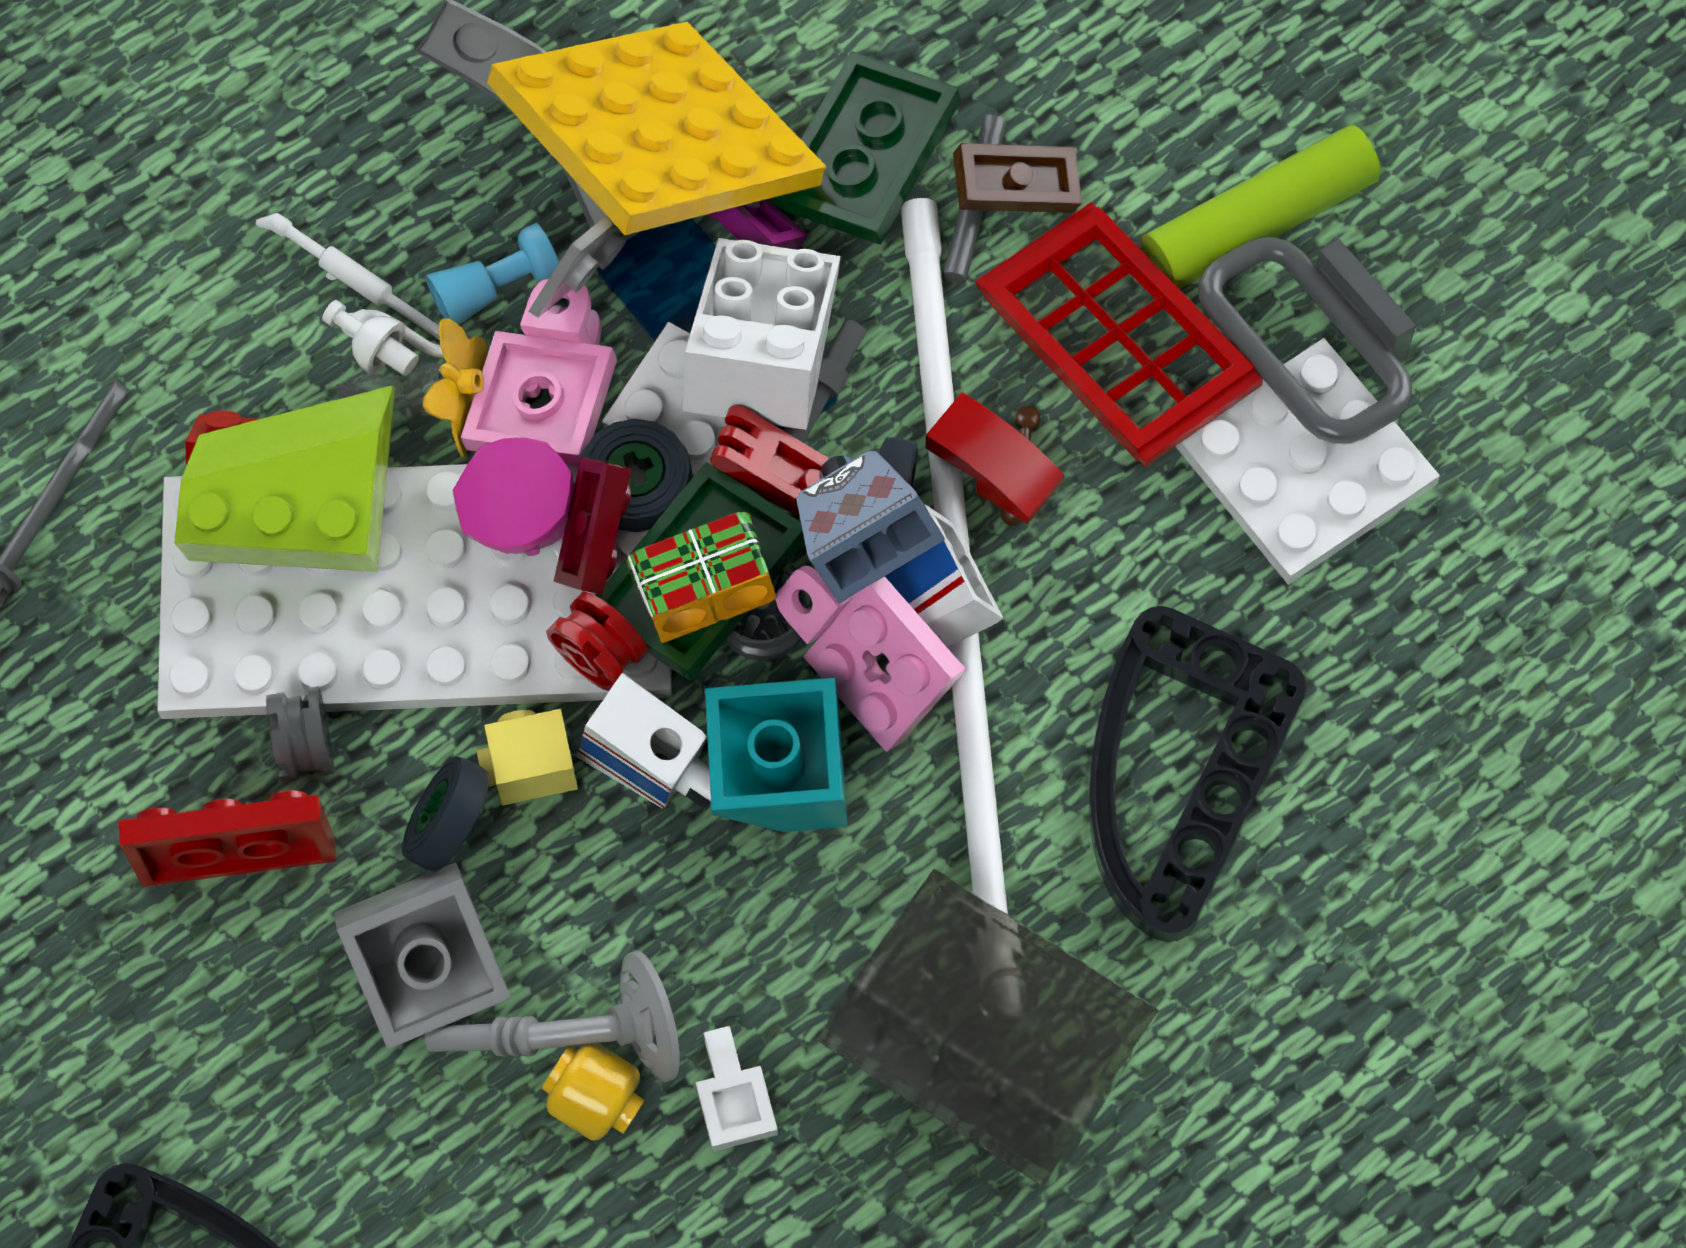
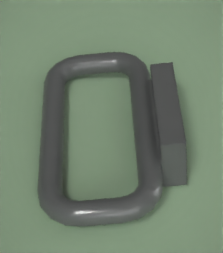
(1353, 305)

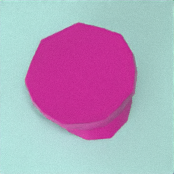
(514, 496)

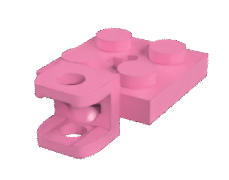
(555, 354)
(852, 637)

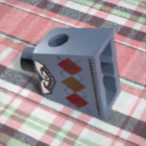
(862, 523)

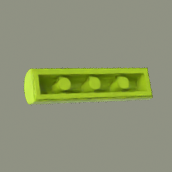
(1265, 204)

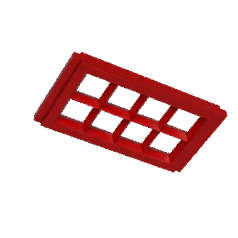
(1191, 410)

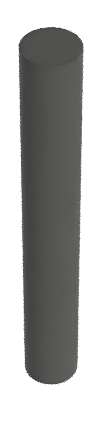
(969, 221)

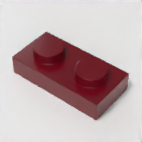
(592, 525)

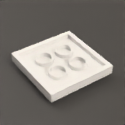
(1299, 492)

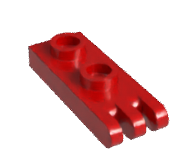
(766, 458)

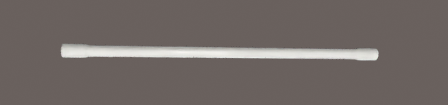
(924, 252)

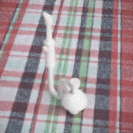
(374, 333)

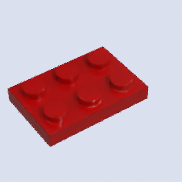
(227, 838)

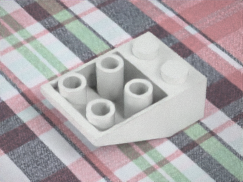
(760, 332)

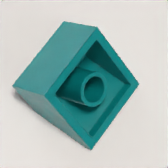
(777, 754)

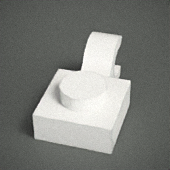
(734, 1100)

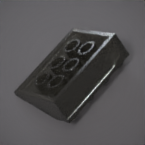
(989, 1027)

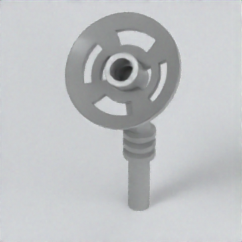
(639, 1016)

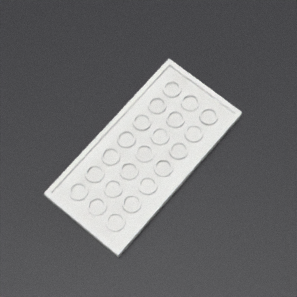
(425, 631)

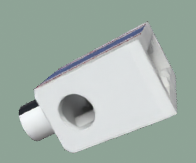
(947, 587)
(633, 728)

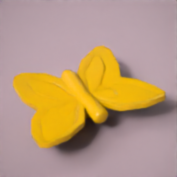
(461, 379)

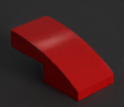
(1000, 458)

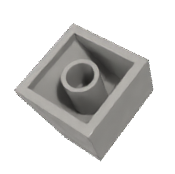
(421, 955)

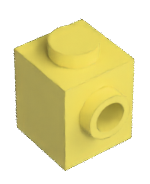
(528, 756)

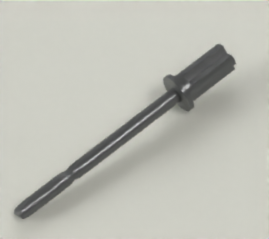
(56, 487)

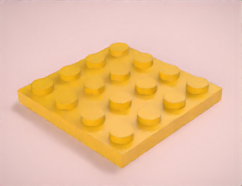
(655, 126)

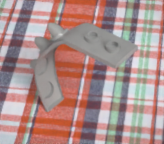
(468, 47)

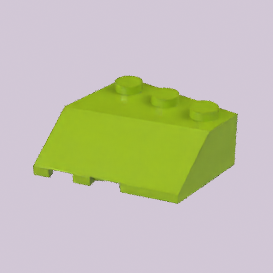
(291, 488)

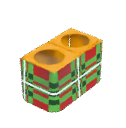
(702, 576)

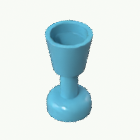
(471, 286)

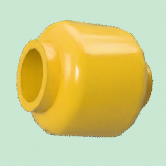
(593, 1091)

